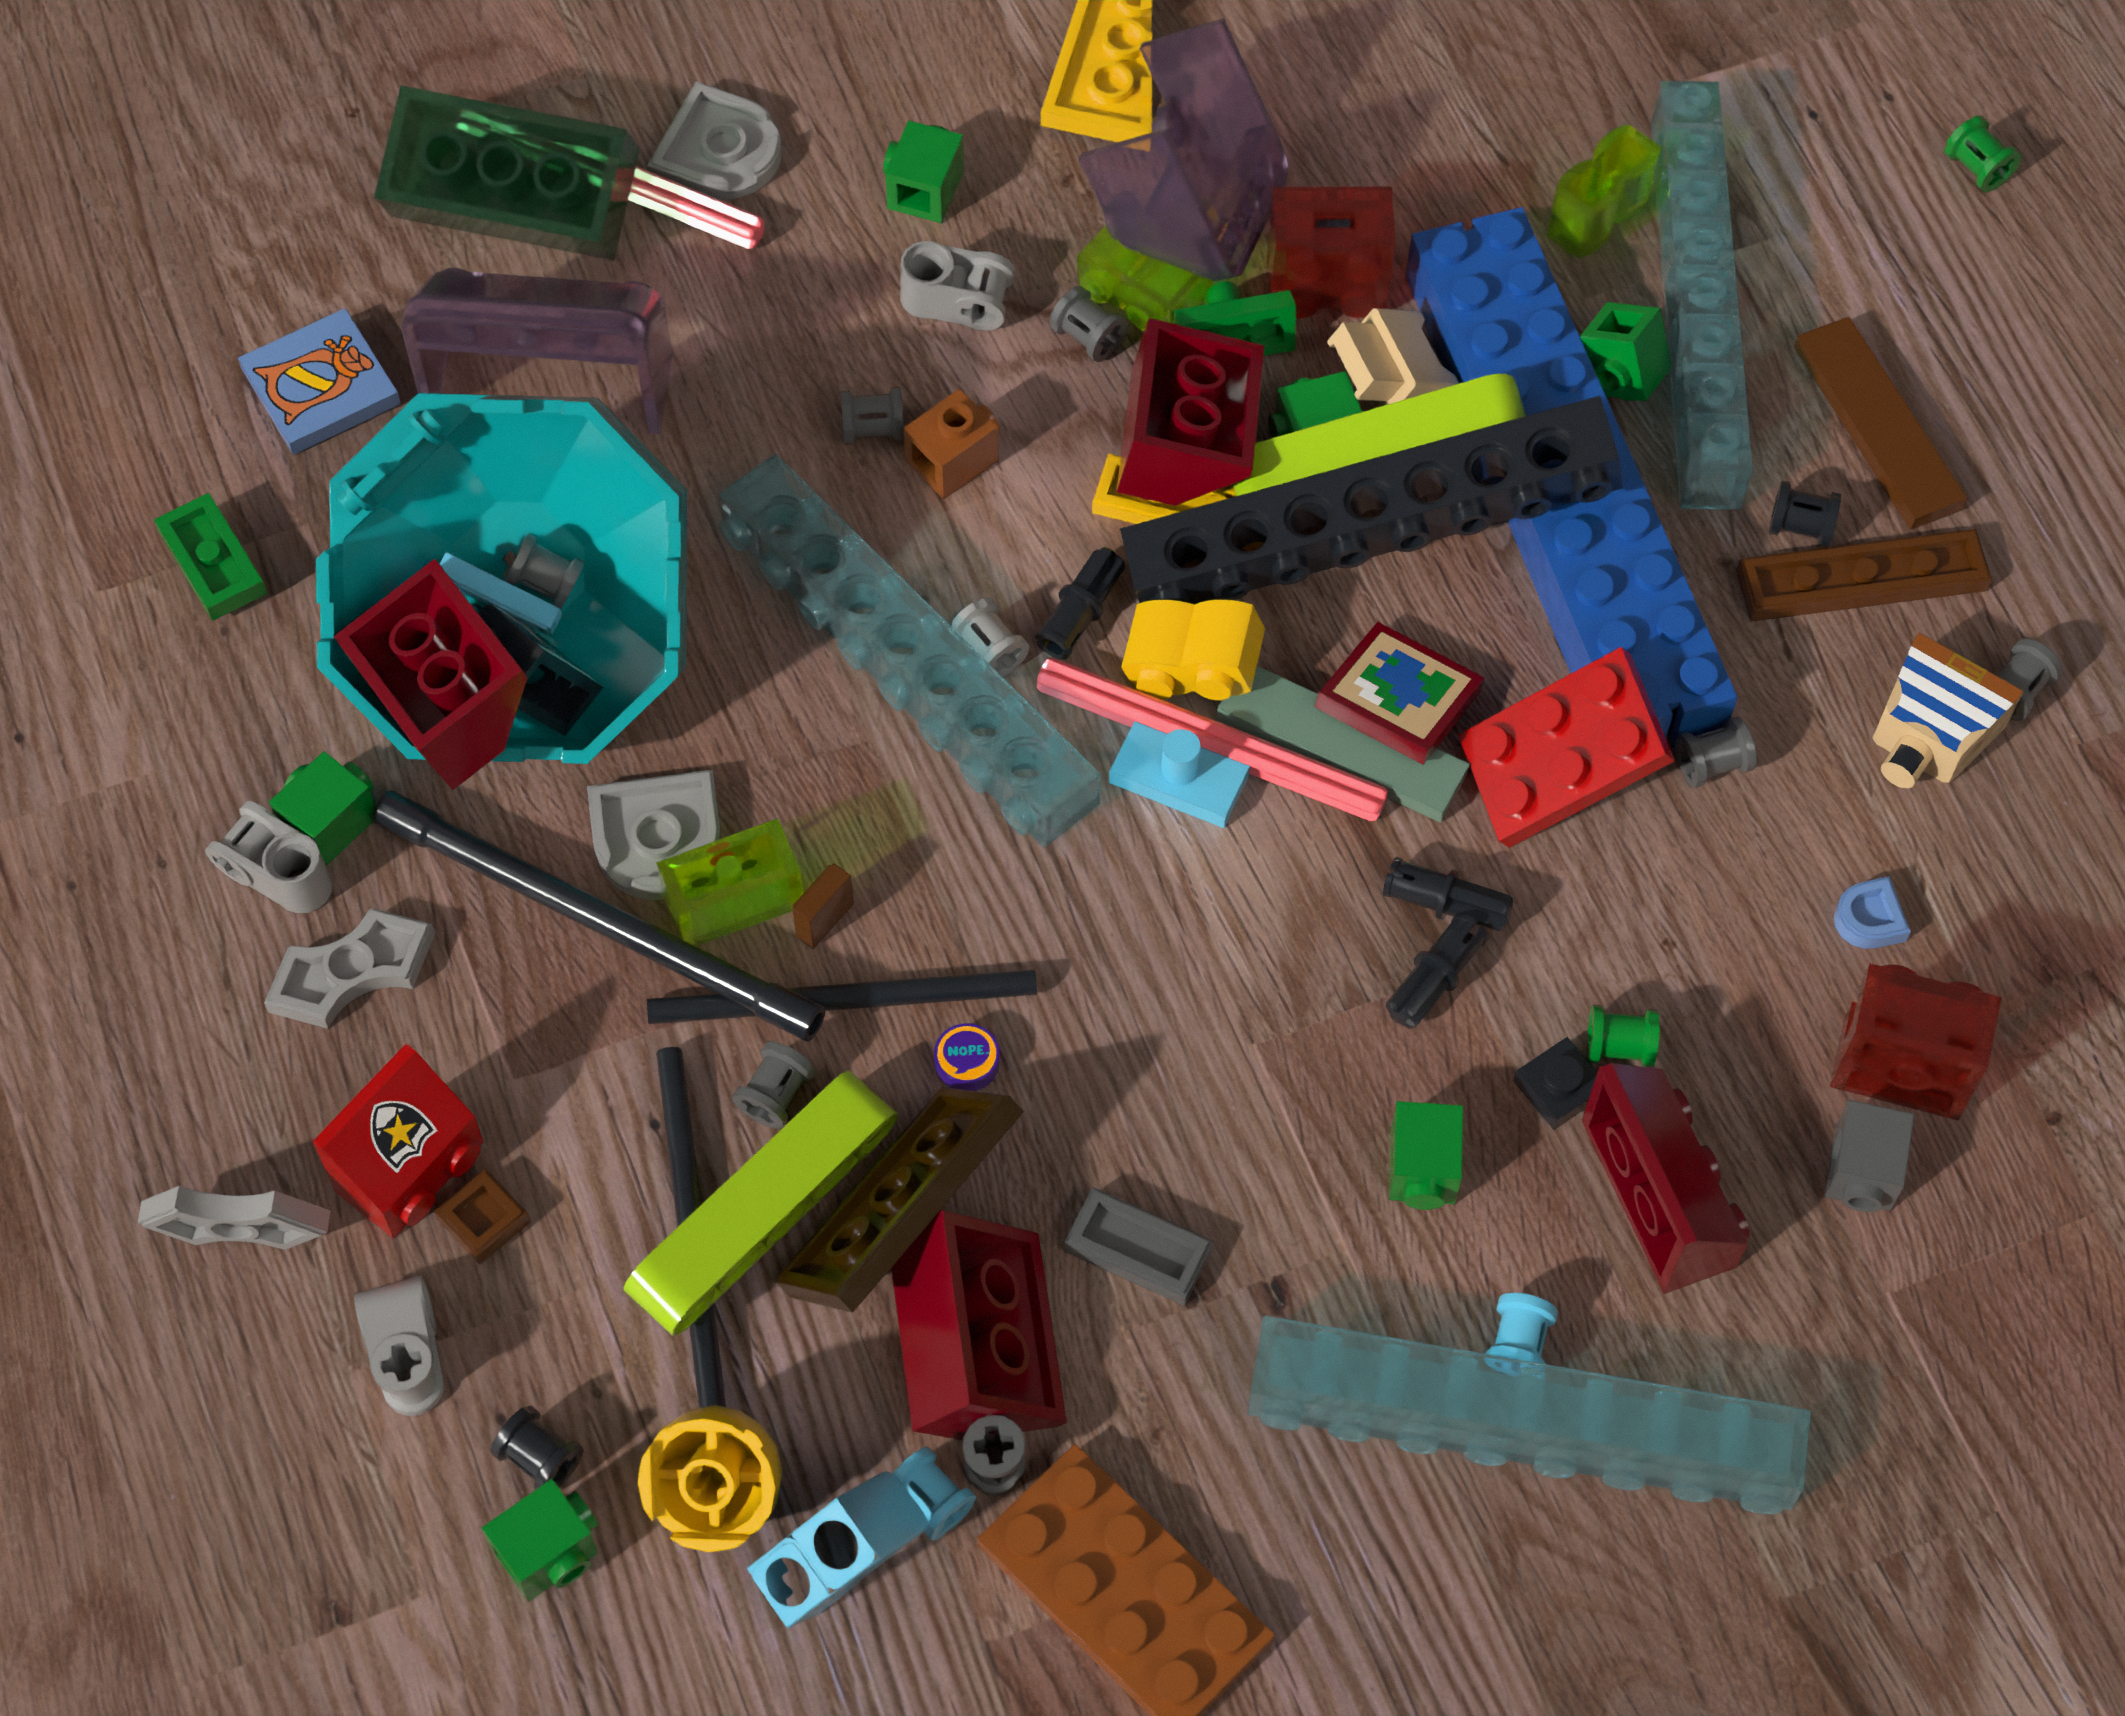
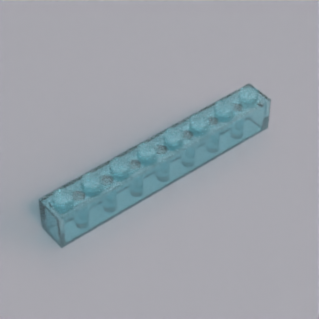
(1530, 1415)

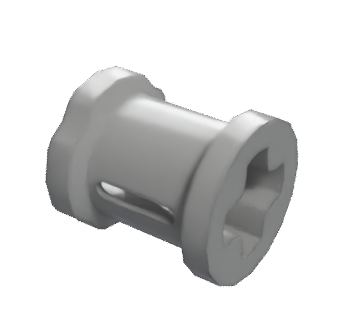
(991, 636)

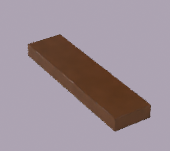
(1880, 423)
(1863, 575)

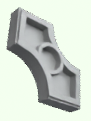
(323, 979)
(208, 1217)

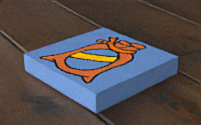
(319, 381)

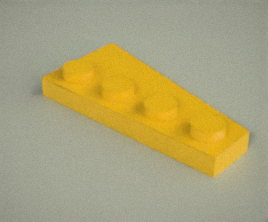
(1101, 75)

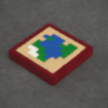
(1399, 692)

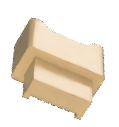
(1390, 356)

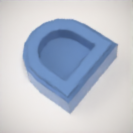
(1871, 915)

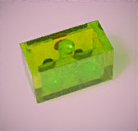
(731, 883)

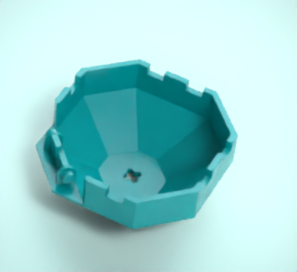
(473, 483)

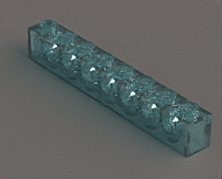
(1701, 298)
(778, 499)

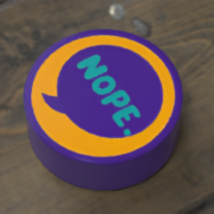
(966, 1057)

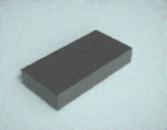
(1138, 1246)

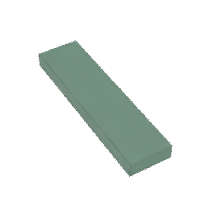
(1288, 717)

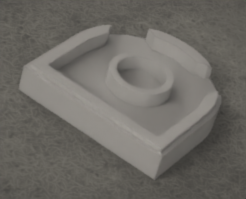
(719, 145)
(648, 822)

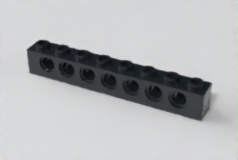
(1390, 483)

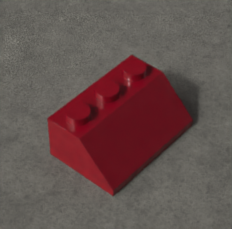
(1189, 414)
(438, 672)
(1663, 1176)
(976, 1328)

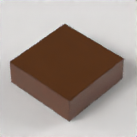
(822, 905)
(482, 1216)

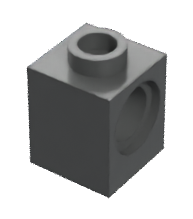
(1869, 1156)

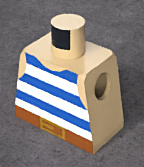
(1941, 714)

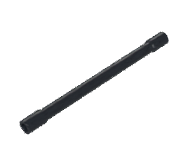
(766, 999)

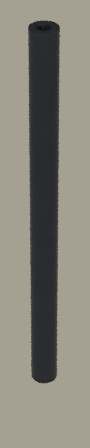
(856, 995)
(686, 1200)

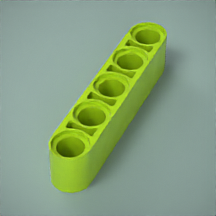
(1384, 431)
(760, 1203)

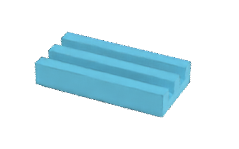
(509, 598)

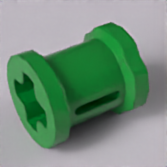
(1974, 137)
(1622, 1036)

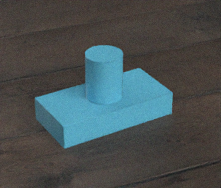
(1179, 773)

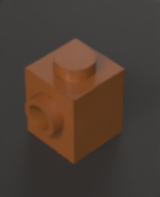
(952, 443)

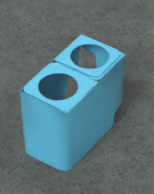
(883, 1522)

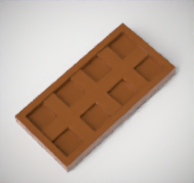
(1125, 1589)

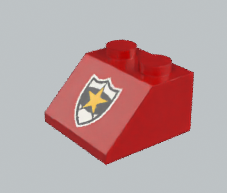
(399, 1143)

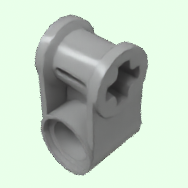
(955, 284)
(263, 854)
(399, 1337)

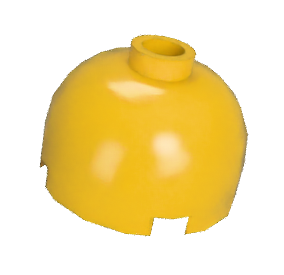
(711, 1478)

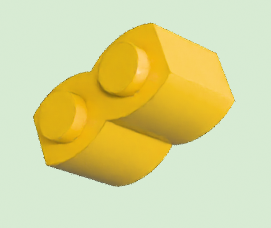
(1193, 648)

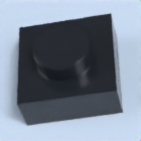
(1557, 1082)

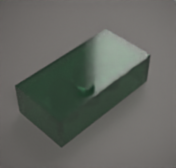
(507, 172)

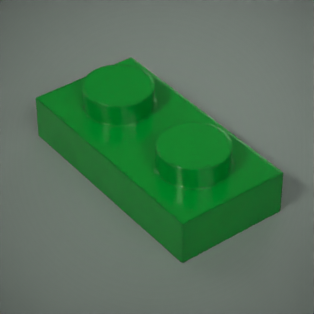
(210, 556)

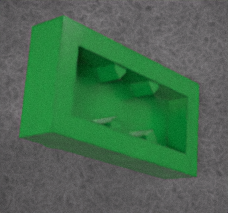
(1256, 319)

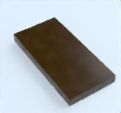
(898, 1198)

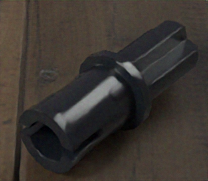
(1080, 603)
(1447, 894)
(1436, 971)

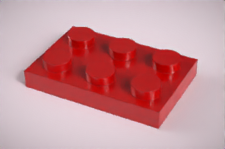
(1565, 747)

